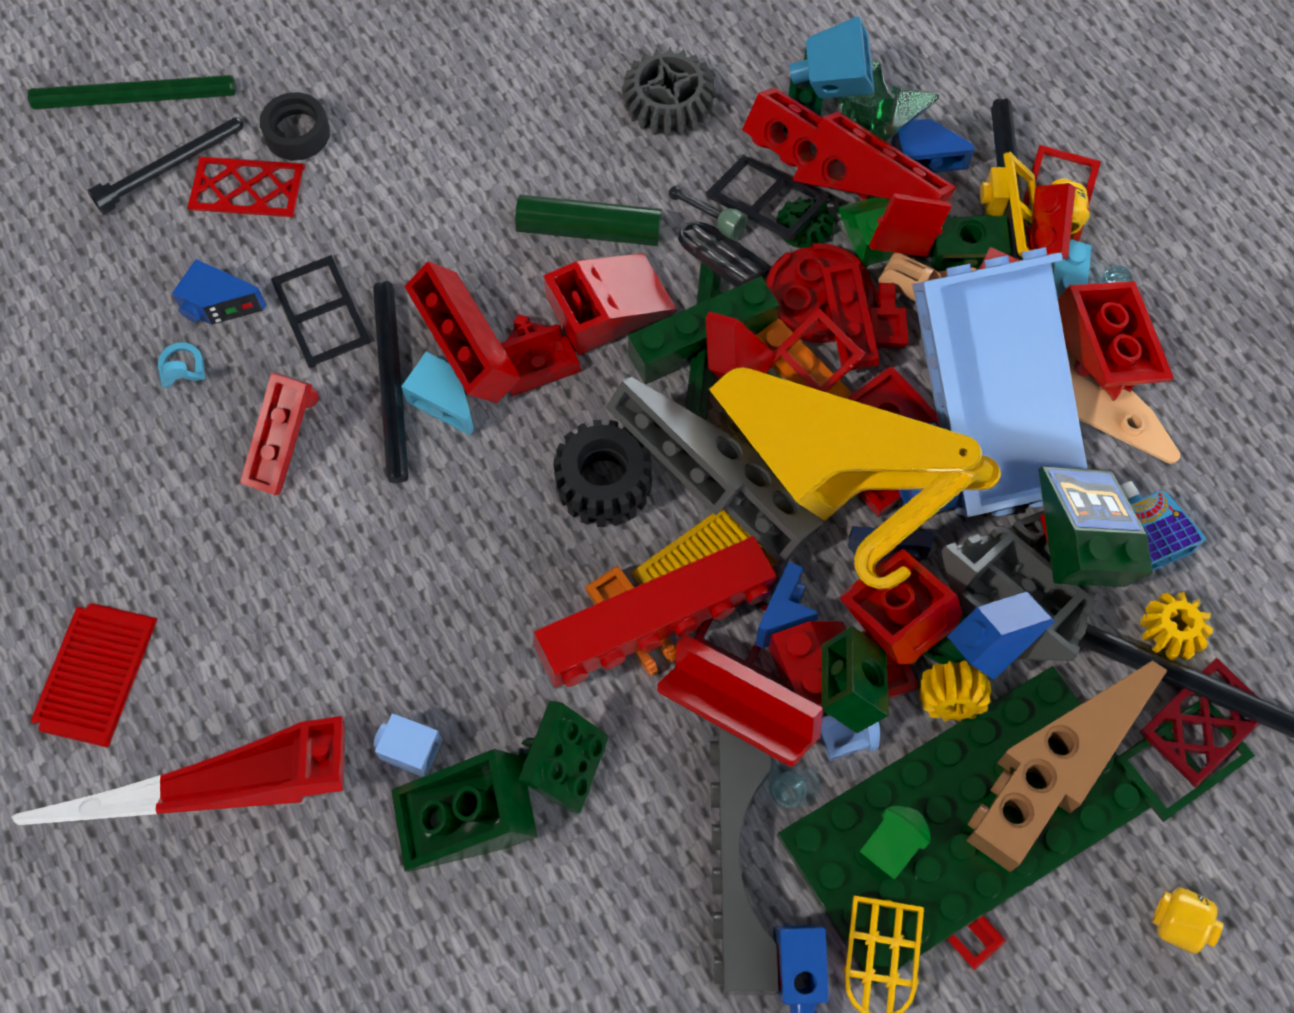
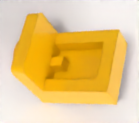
(995, 192)

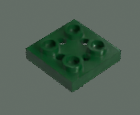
(563, 757)

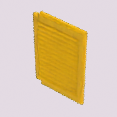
(700, 541)

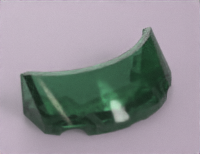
(881, 112)

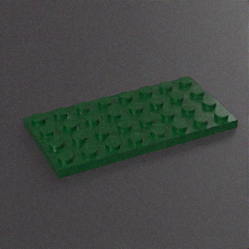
(947, 785)

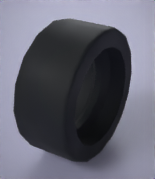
(305, 145)

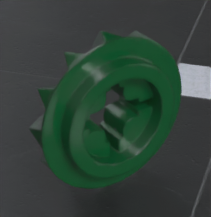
(816, 231)

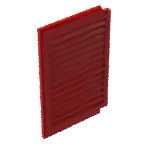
(93, 674)

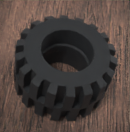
(605, 501)

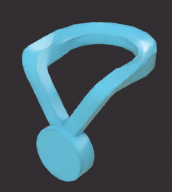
(176, 369)

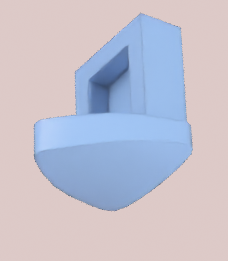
(842, 741)

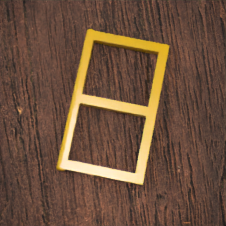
(1018, 209)

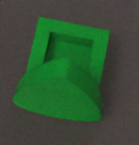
(897, 839)

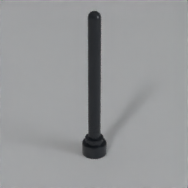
(108, 195)

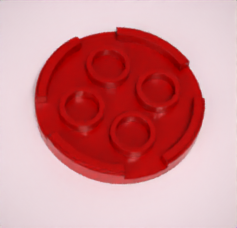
(800, 288)

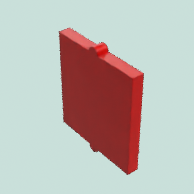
(910, 225)

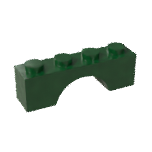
(670, 342)

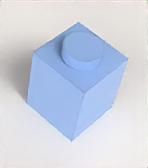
(407, 745)

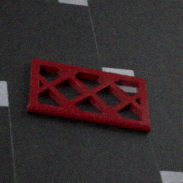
(1214, 755)

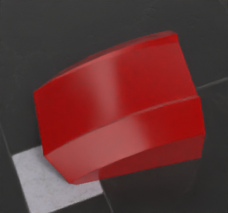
(908, 616)

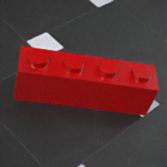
(462, 333)

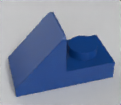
(785, 607)

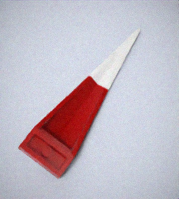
(269, 771)

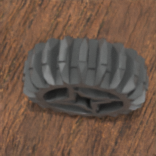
(668, 91)

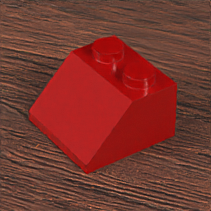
(799, 656)

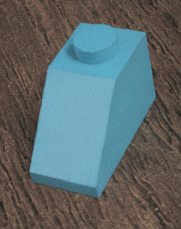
(438, 392)

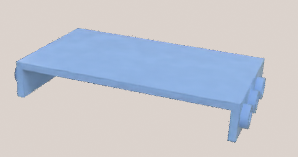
(1002, 373)

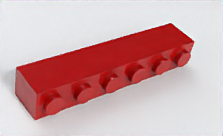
(654, 612)

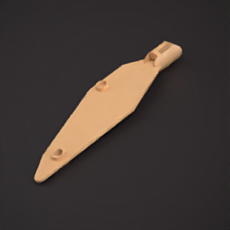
(1092, 402)

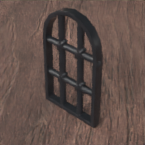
(703, 229)

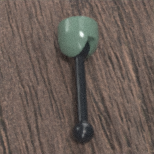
(730, 221)

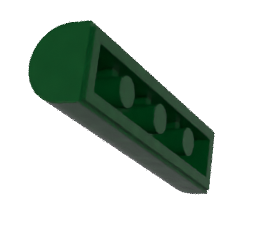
(588, 220)

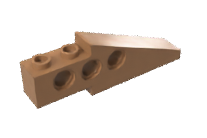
(1089, 740)

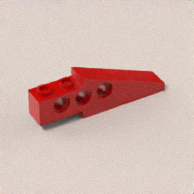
(870, 162)

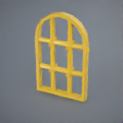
(895, 943)

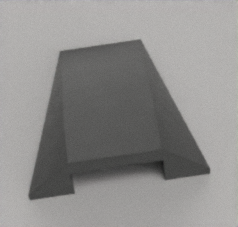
(1017, 562)

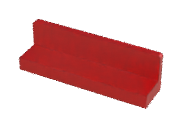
(742, 702)

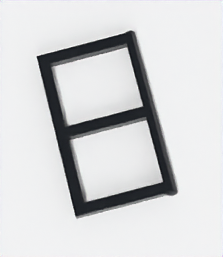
(753, 212)
(344, 300)

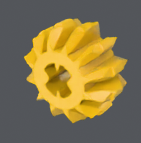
(1164, 631)
(954, 691)

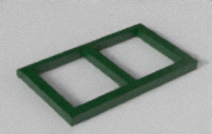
(1164, 732)

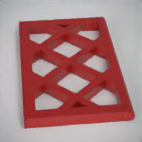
(259, 207)

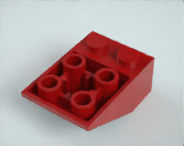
(606, 298)

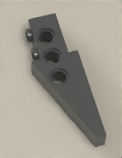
(716, 468)

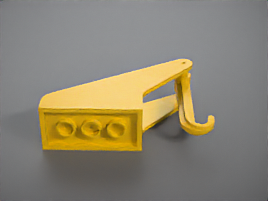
(837, 447)

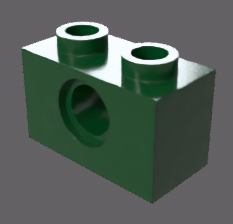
(982, 231)
(854, 680)

